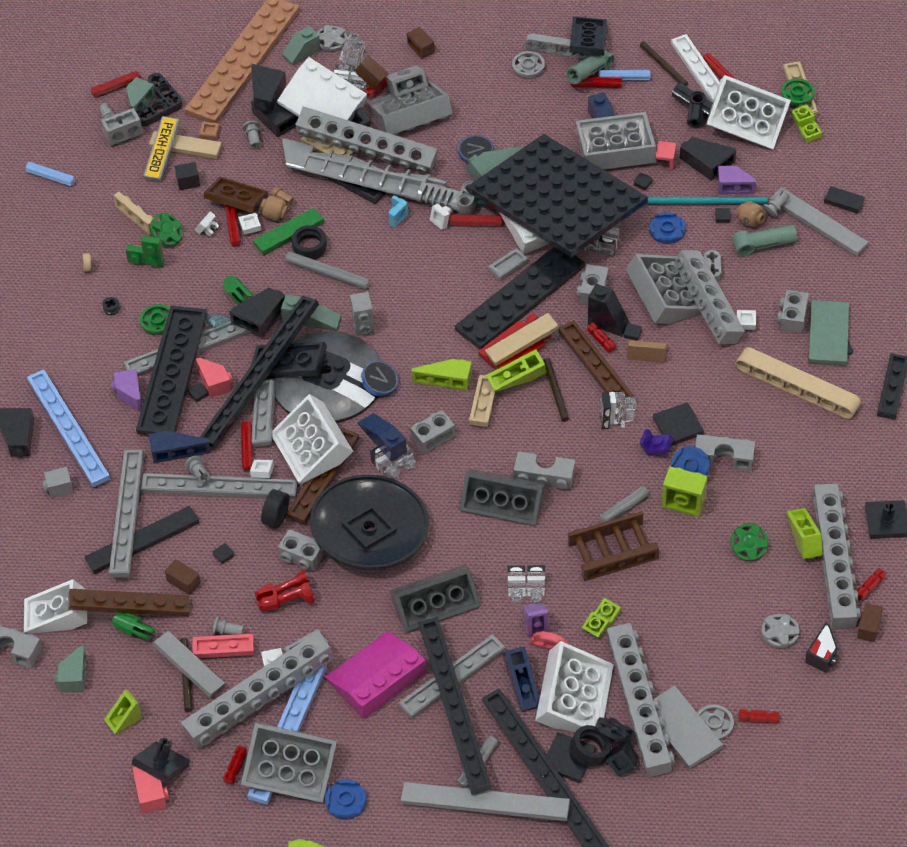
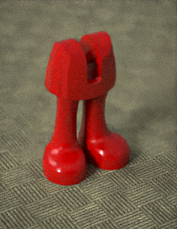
(270, 597)

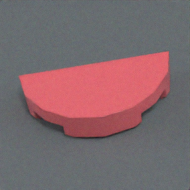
(546, 639)

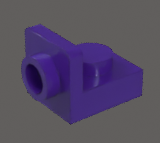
(655, 444)

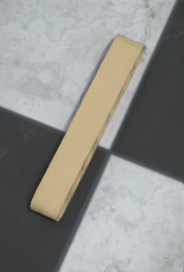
(798, 382)

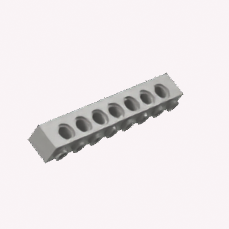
(309, 117)
(839, 615)
(270, 683)
(654, 763)

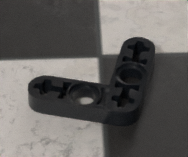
(165, 101)

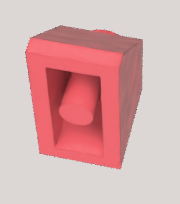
(214, 377)
(150, 791)

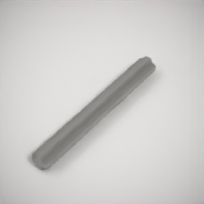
(327, 270)

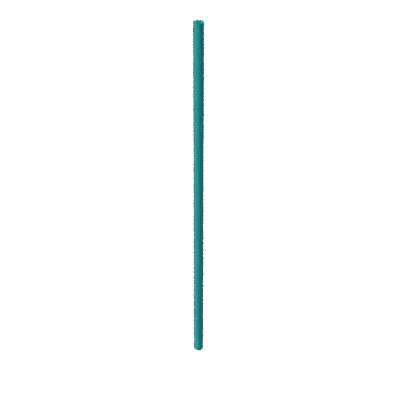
(699, 200)

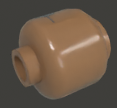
(274, 208)
(750, 214)

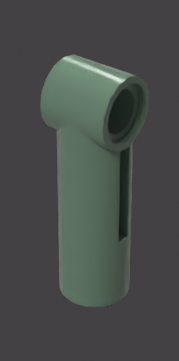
(589, 66)
(747, 243)

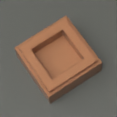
(209, 131)

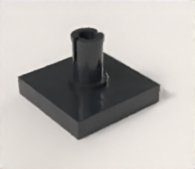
(886, 519)
(161, 760)

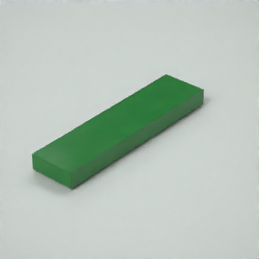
(284, 232)

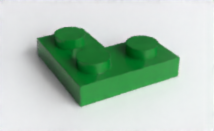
(149, 254)

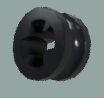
(108, 302)

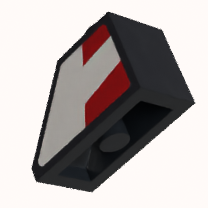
(823, 650)

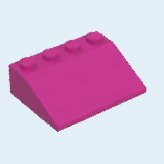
(377, 673)

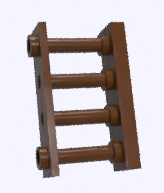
(613, 563)

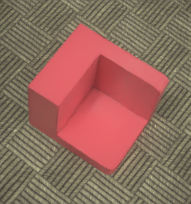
(667, 152)

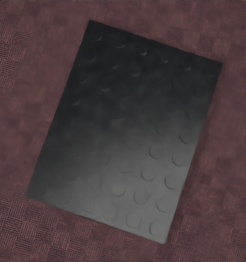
(557, 195)

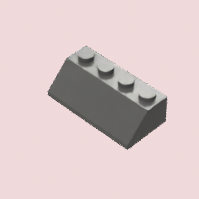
(502, 496)
(434, 597)

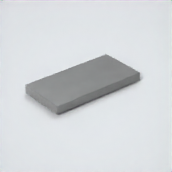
(686, 729)

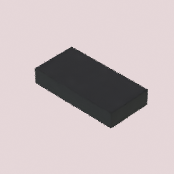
(844, 199)

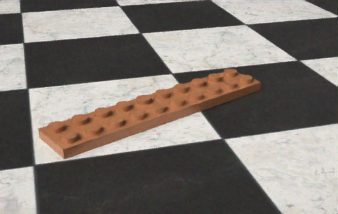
(235, 67)

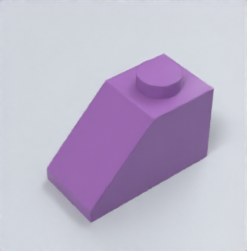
(735, 181)
(127, 388)
(535, 618)

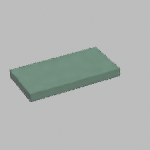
(829, 332)

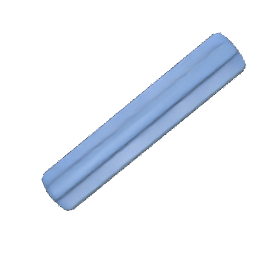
(627, 74)
(50, 173)

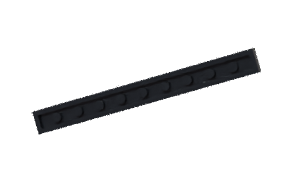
(259, 370)
(454, 706)
(541, 767)

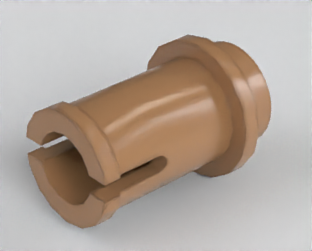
(278, 192)

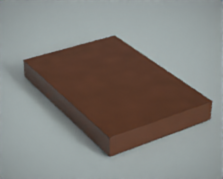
(235, 194)

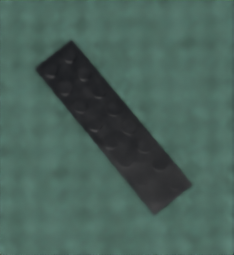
(518, 297)
(172, 370)

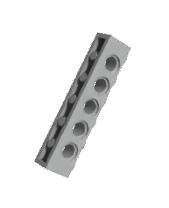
(709, 297)

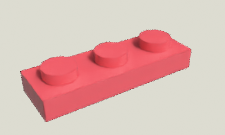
(223, 645)

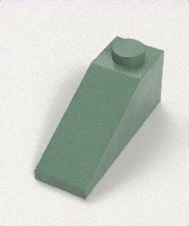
(488, 160)
(321, 318)

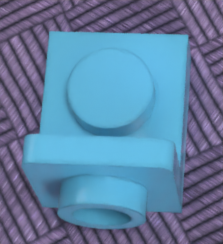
(398, 211)

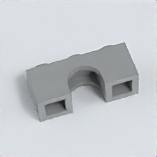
(738, 450)
(559, 475)
(25, 647)

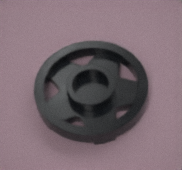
(614, 729)

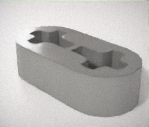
(716, 266)

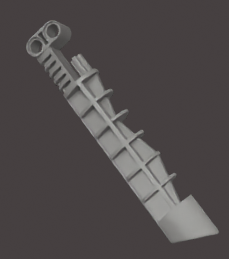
(362, 173)

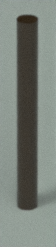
(663, 63)
(556, 391)
(186, 685)

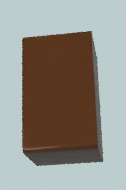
(420, 42)
(371, 72)
(182, 577)
(870, 622)

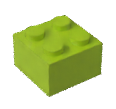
(684, 491)

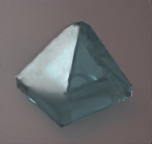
(215, 320)

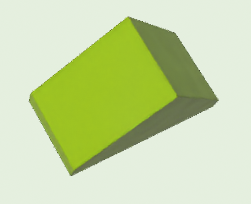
(123, 713)

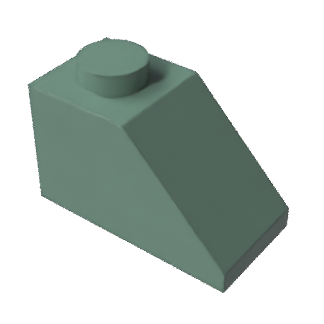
(302, 45)
(140, 93)
(72, 672)

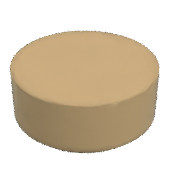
(86, 262)

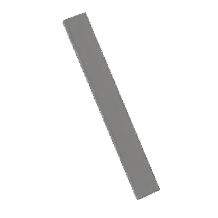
(209, 339)
(216, 486)
(126, 513)
(485, 802)

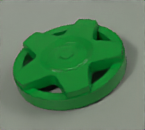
(797, 93)
(167, 228)
(156, 320)
(749, 541)

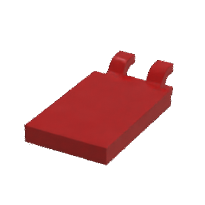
(517, 326)

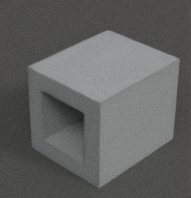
(57, 482)

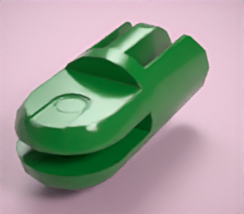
(236, 289)
(131, 625)

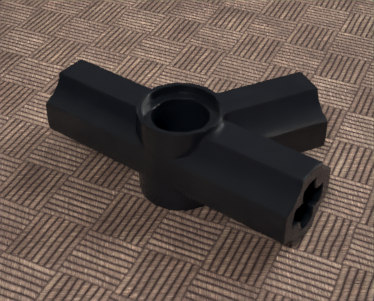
(697, 103)

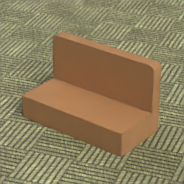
(646, 351)

